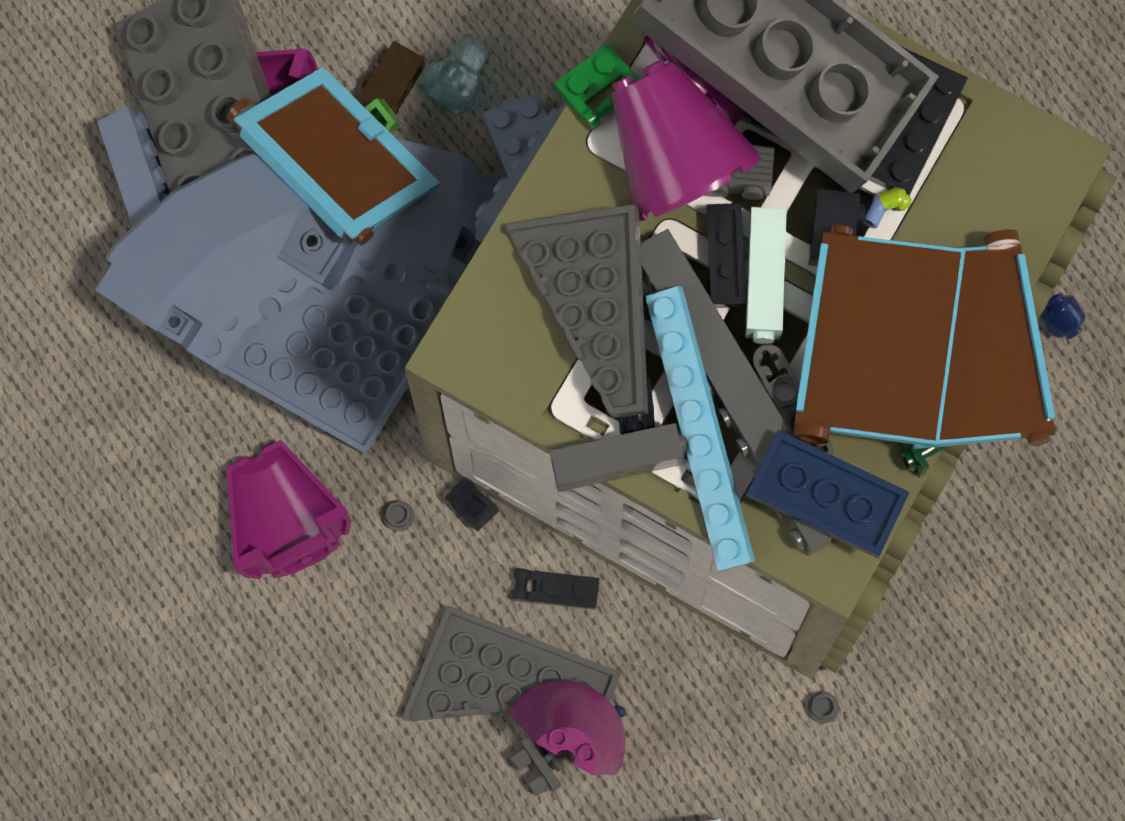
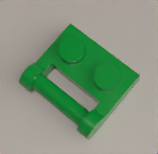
(591, 80)

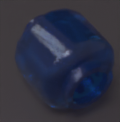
(1063, 316)

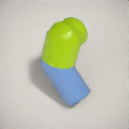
(885, 201)

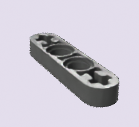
(786, 408)

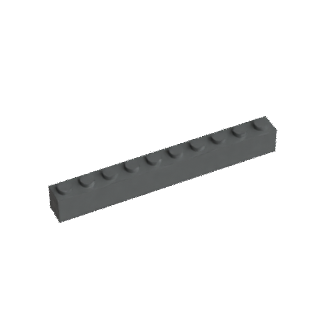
(729, 375)

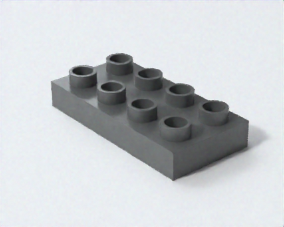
(800, 70)
(189, 72)

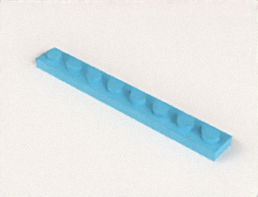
(701, 427)

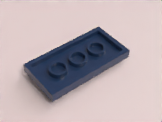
(828, 494)

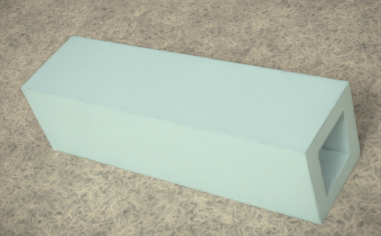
(765, 274)

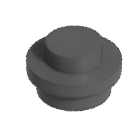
(398, 516)
(823, 707)

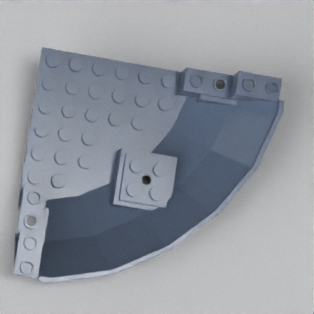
(292, 320)

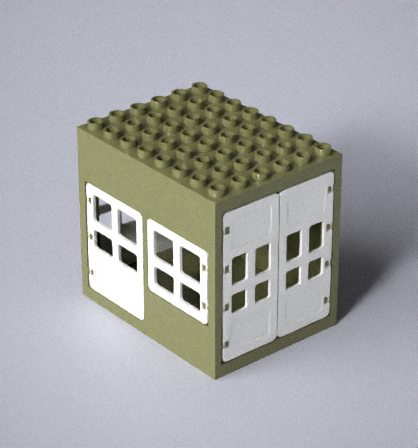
(506, 388)

